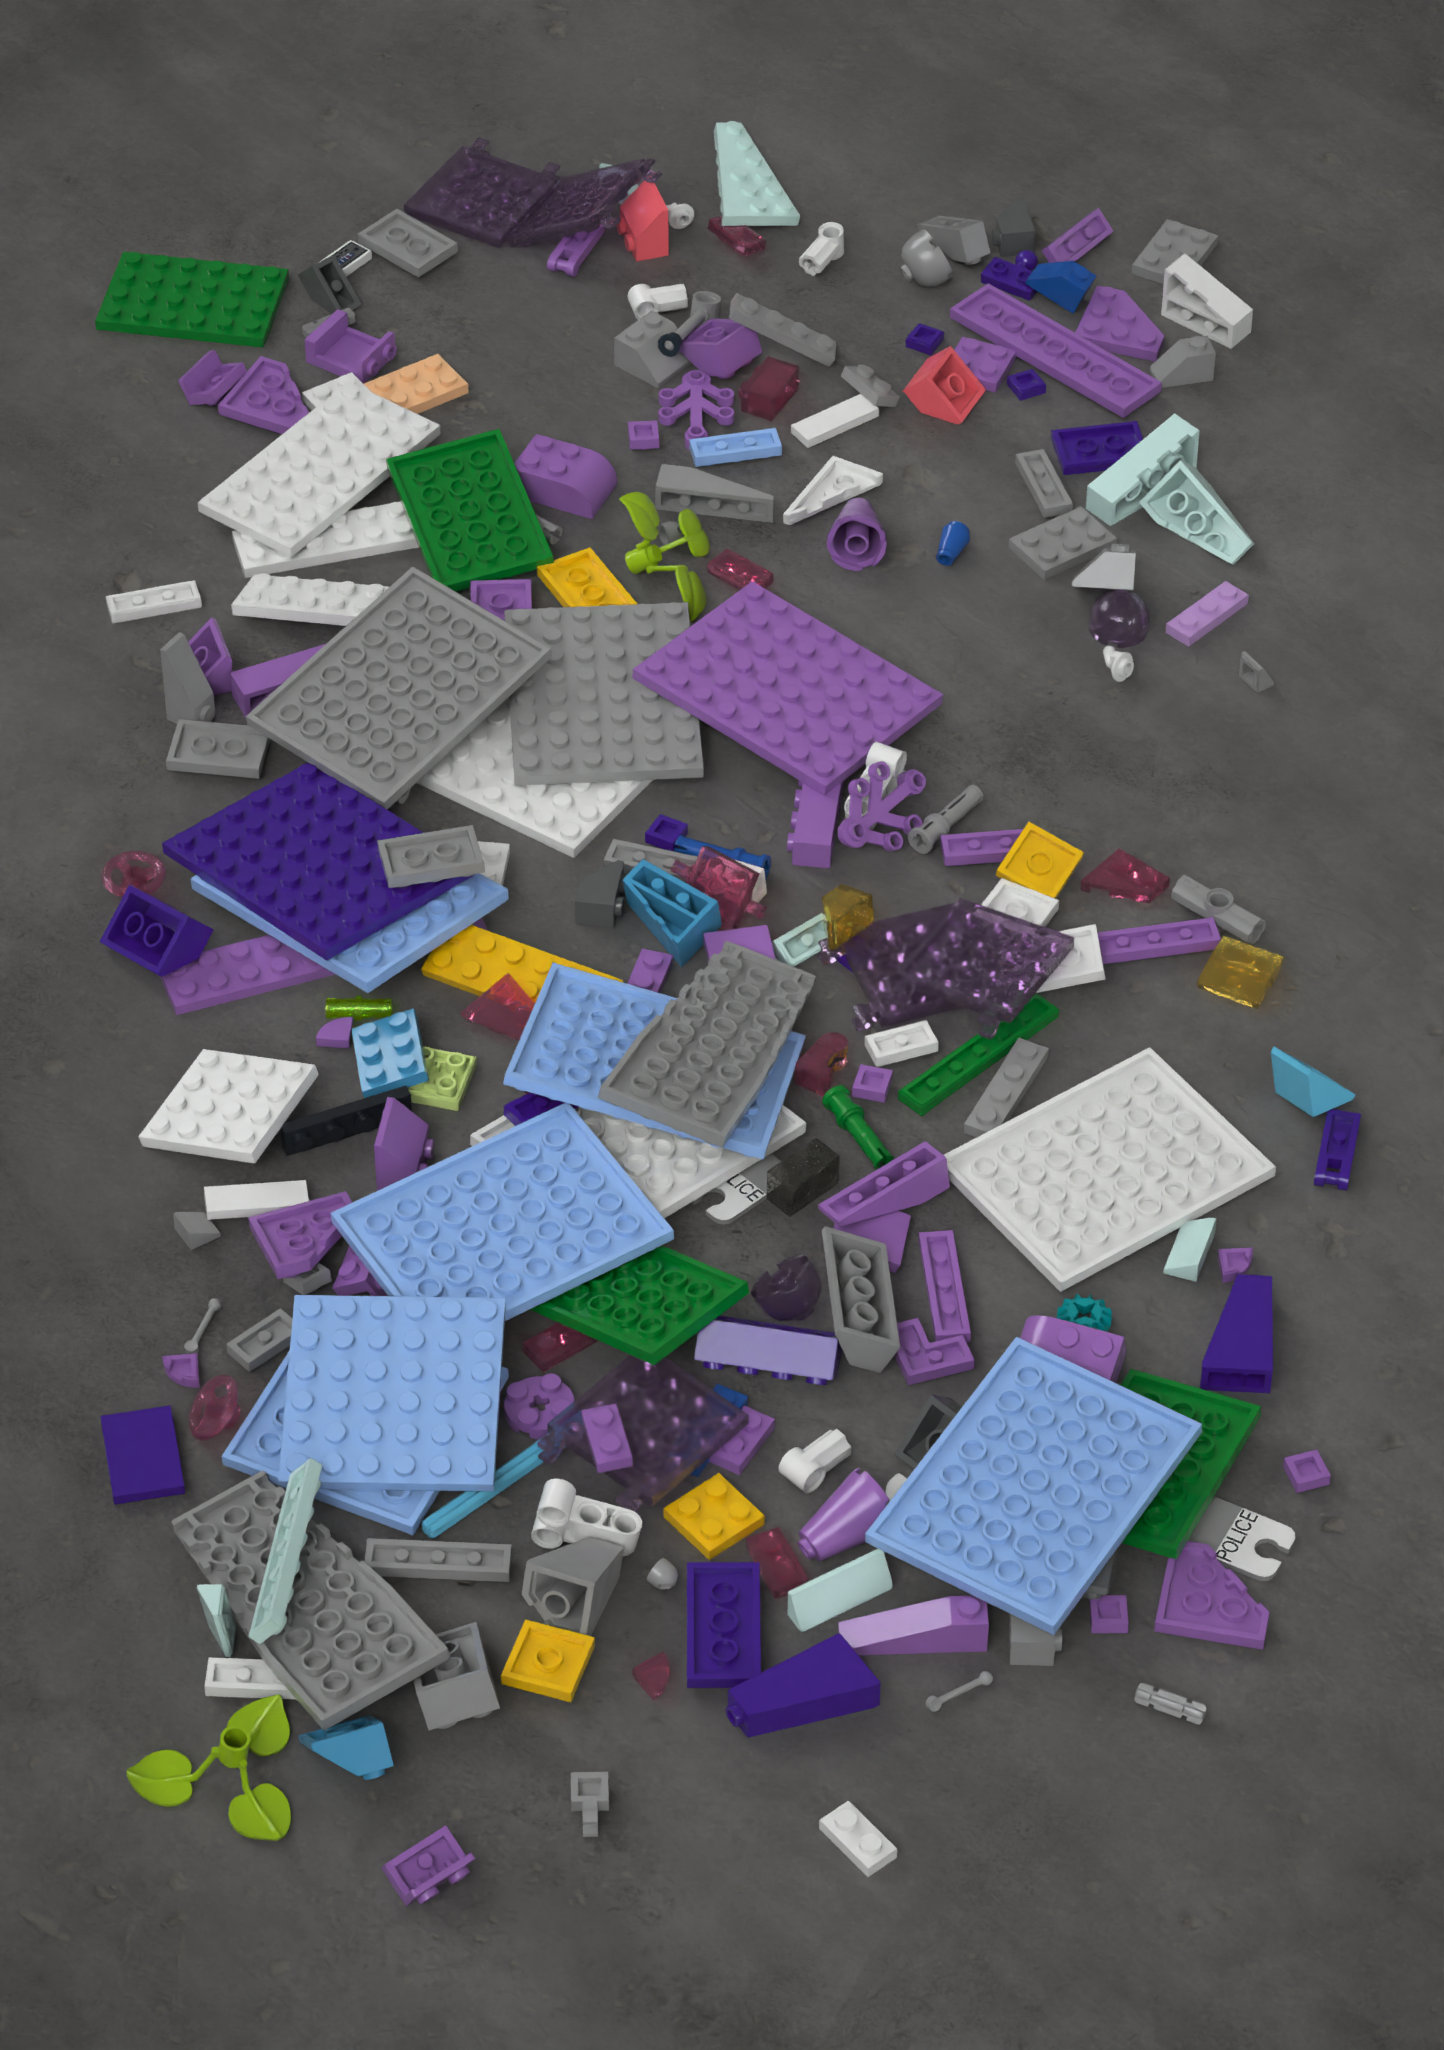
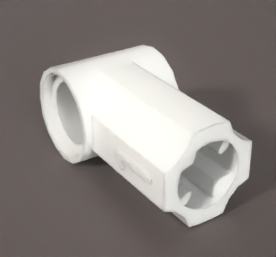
(825, 248)
(659, 299)
(809, 1466)

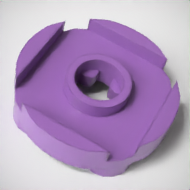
(534, 1391)

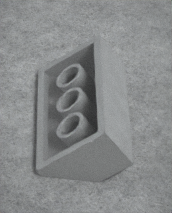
(861, 1299)

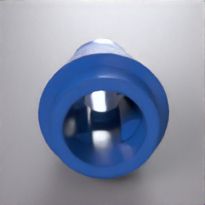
(952, 542)

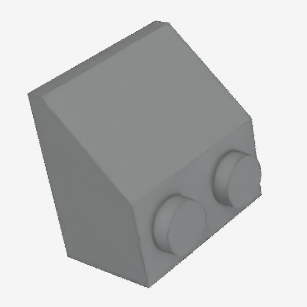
(639, 354)
(1109, 569)

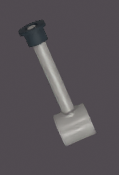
(704, 307)

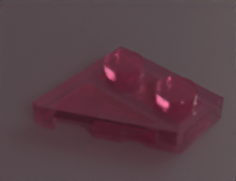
(1126, 878)
(501, 1008)

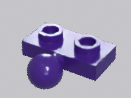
(1011, 276)

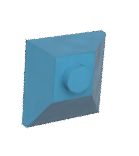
(354, 1745)

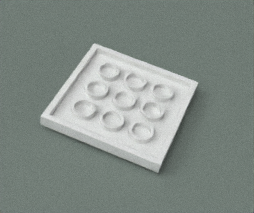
(228, 1106)

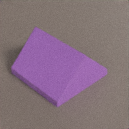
(213, 656)

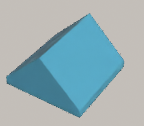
(1306, 1085)

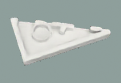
(832, 485)

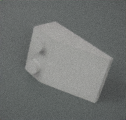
(461, 1684)

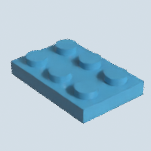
(390, 1053)

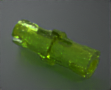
(358, 1008)

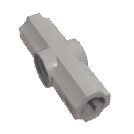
(1219, 905)

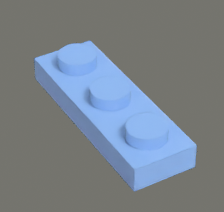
(735, 447)

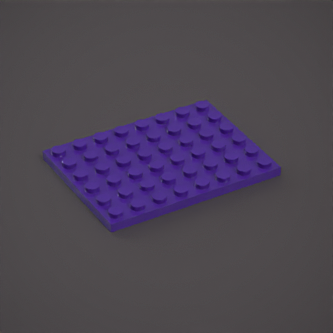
(305, 860)

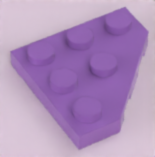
(1120, 325)
(265, 398)
(298, 1234)
(1208, 1601)

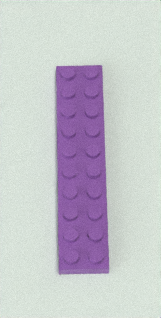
(241, 972)

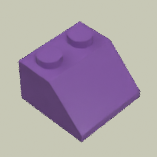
(721, 347)
(400, 1144)

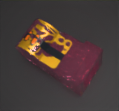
(821, 1062)

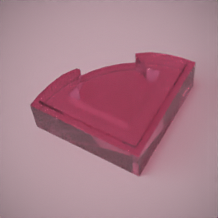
(653, 1675)

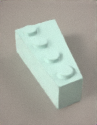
(1128, 480)

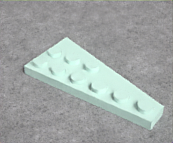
(746, 182)

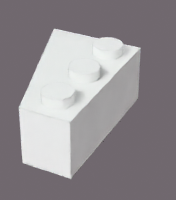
(1204, 304)

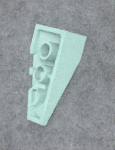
(1195, 511)

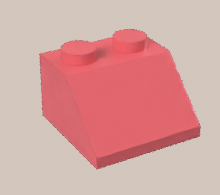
(645, 223)
(945, 387)

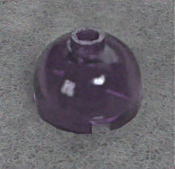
(1119, 618)
(790, 1291)

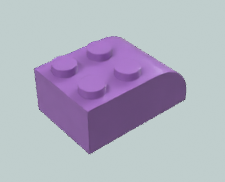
(565, 476)
(1078, 1344)

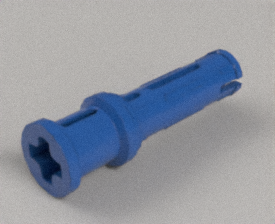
(693, 847)

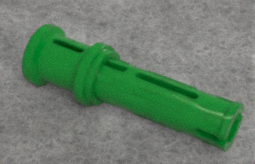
(851, 1118)

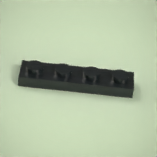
(339, 1122)

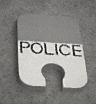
(741, 1192)
(1235, 1535)

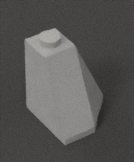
(573, 1583)

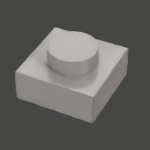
(309, 1281)

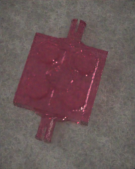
(724, 881)

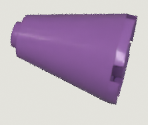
(857, 536)
(843, 1517)

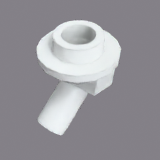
(680, 215)
(1120, 663)

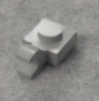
(589, 1795)

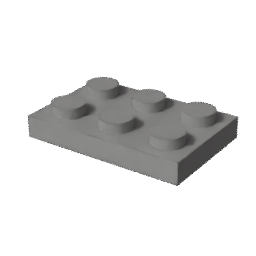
(407, 243)
(1168, 245)
(1062, 543)
(217, 749)
(431, 856)

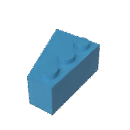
(671, 909)

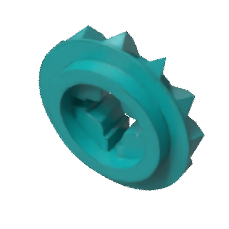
(1100, 1315)

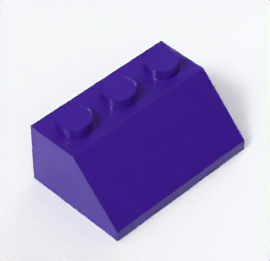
(154, 933)

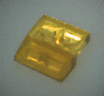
(1240, 972)

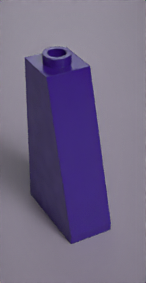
(1243, 1340)
(804, 1689)

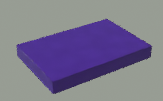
(1095, 446)
(142, 1454)

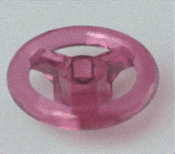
(132, 874)
(219, 1412)

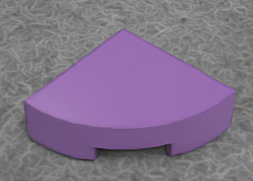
(336, 1033)
(1234, 1262)
(182, 1369)

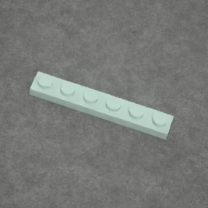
(285, 1551)

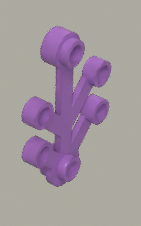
(695, 384)
(879, 808)

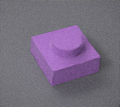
(643, 435)
(872, 1083)
(1306, 1471)
(1109, 1614)

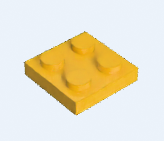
(1040, 861)
(714, 1516)
(548, 1660)

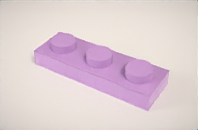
(1207, 613)

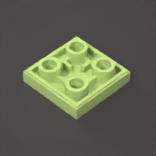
(448, 1079)

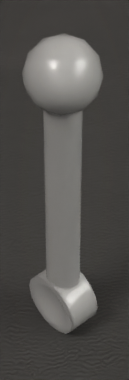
(192, 1345)
(934, 1703)

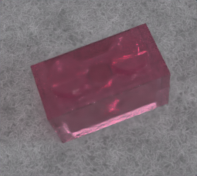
(769, 388)

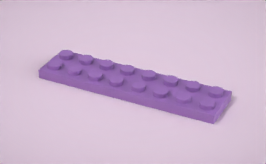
(1056, 350)

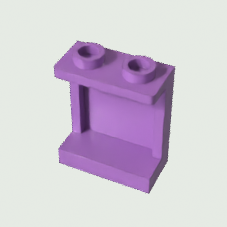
(347, 350)

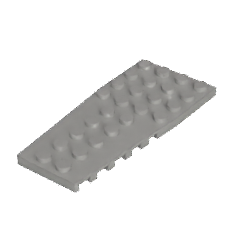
(711, 1045)
(345, 1625)

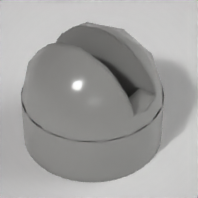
(669, 532)
(663, 1575)

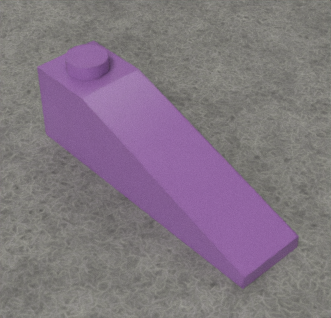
(893, 1187)
(925, 1627)

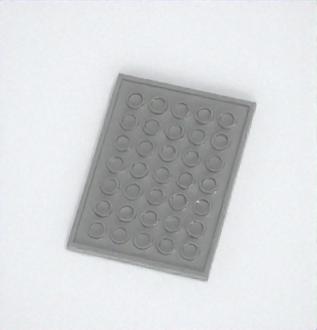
(399, 687)
(583, 709)

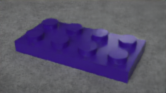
(723, 1623)

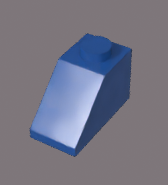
(1062, 283)

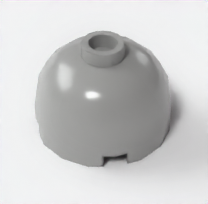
(924, 261)

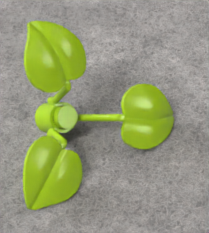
(647, 556)
(258, 1813)

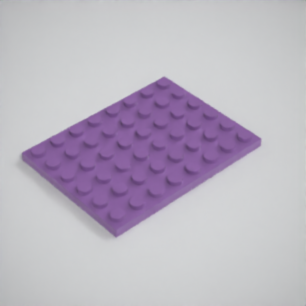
(787, 687)

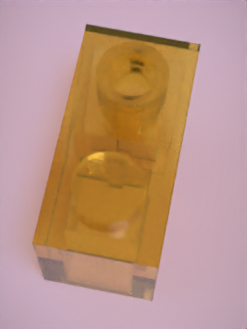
(845, 914)

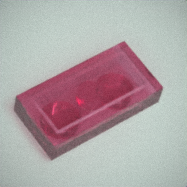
(740, 237)
(738, 570)
(555, 1346)
(777, 1562)

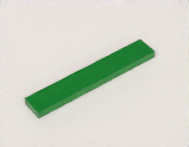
(975, 1057)

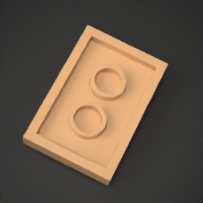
(420, 385)

